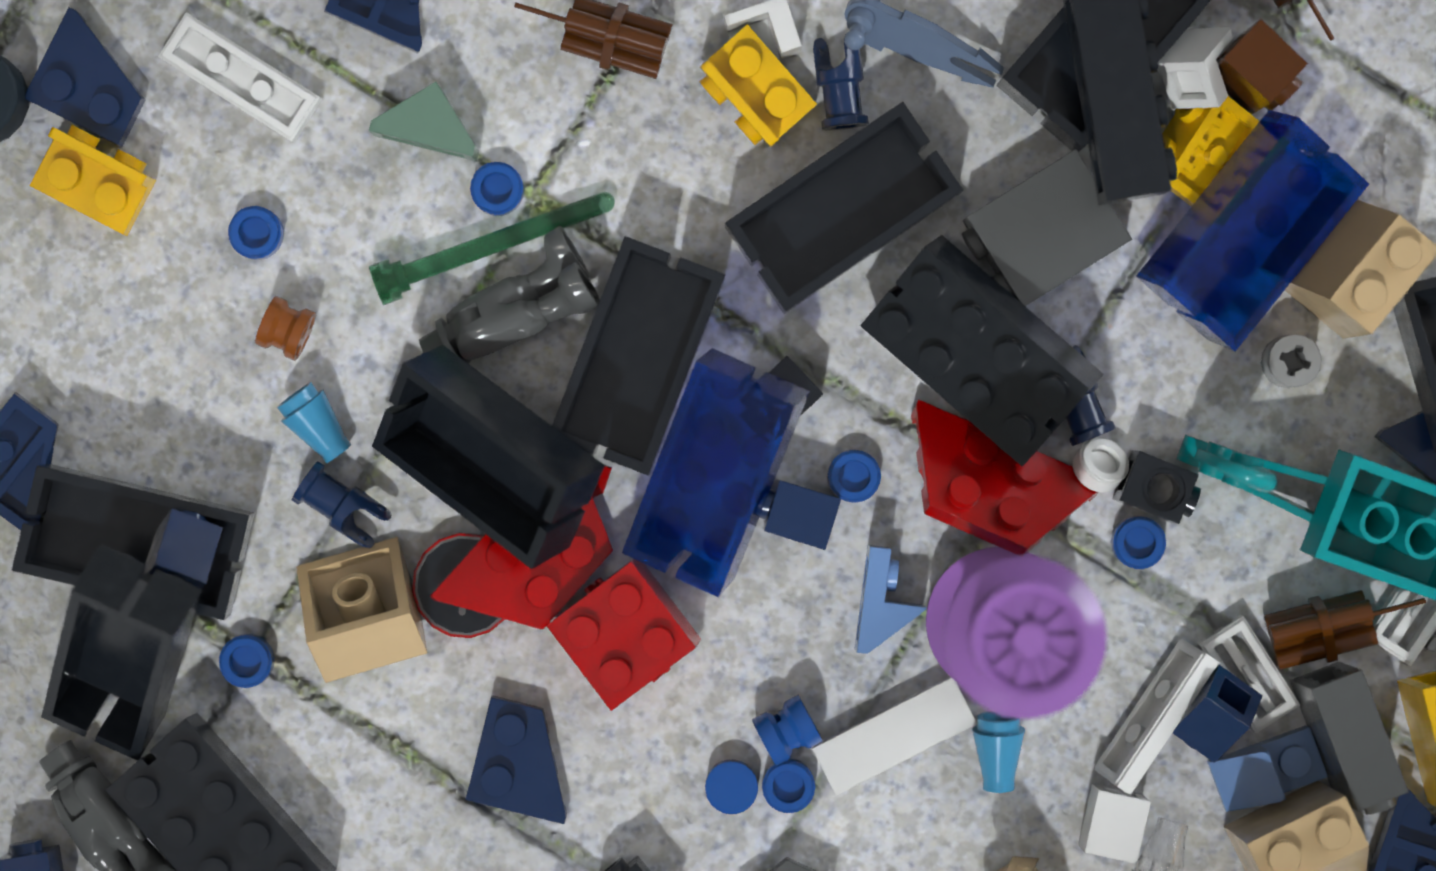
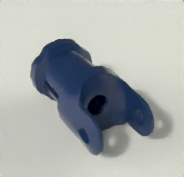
(840, 87)
(1088, 418)
(338, 503)

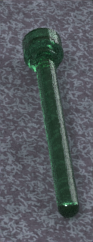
(395, 278)

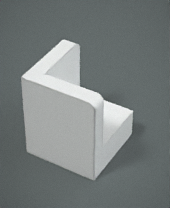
(771, 23)
(1192, 69)
(1114, 823)

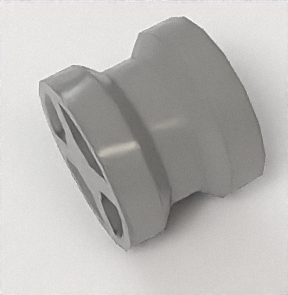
(1281, 358)

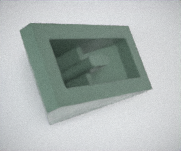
(427, 123)

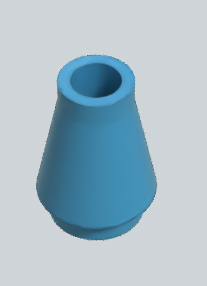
(314, 421)
(998, 750)

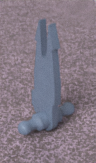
(916, 39)

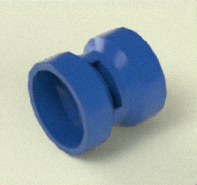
(787, 730)

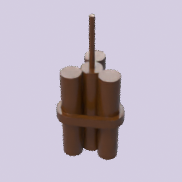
(612, 36)
(1324, 628)

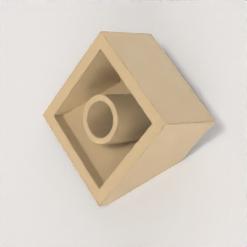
(360, 610)

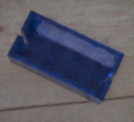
(1253, 229)
(715, 471)

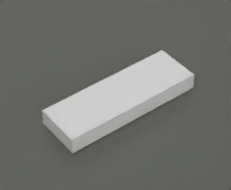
(240, 77)
(1155, 716)
(894, 735)

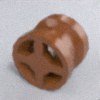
(285, 328)

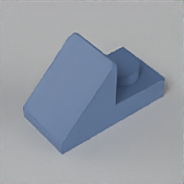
(881, 617)
(1267, 770)

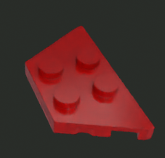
(984, 489)
(505, 588)

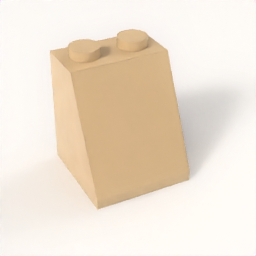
(1362, 270)
(1302, 833)

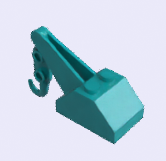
(1364, 518)

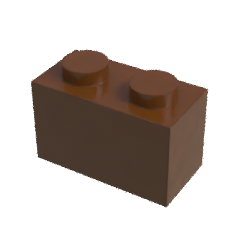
(1260, 69)

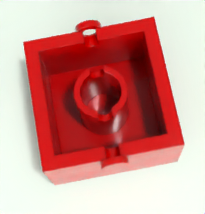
(624, 633)

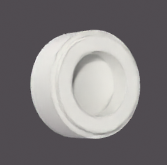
(1100, 464)

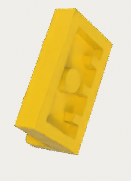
(756, 86)
(1204, 143)
(92, 181)

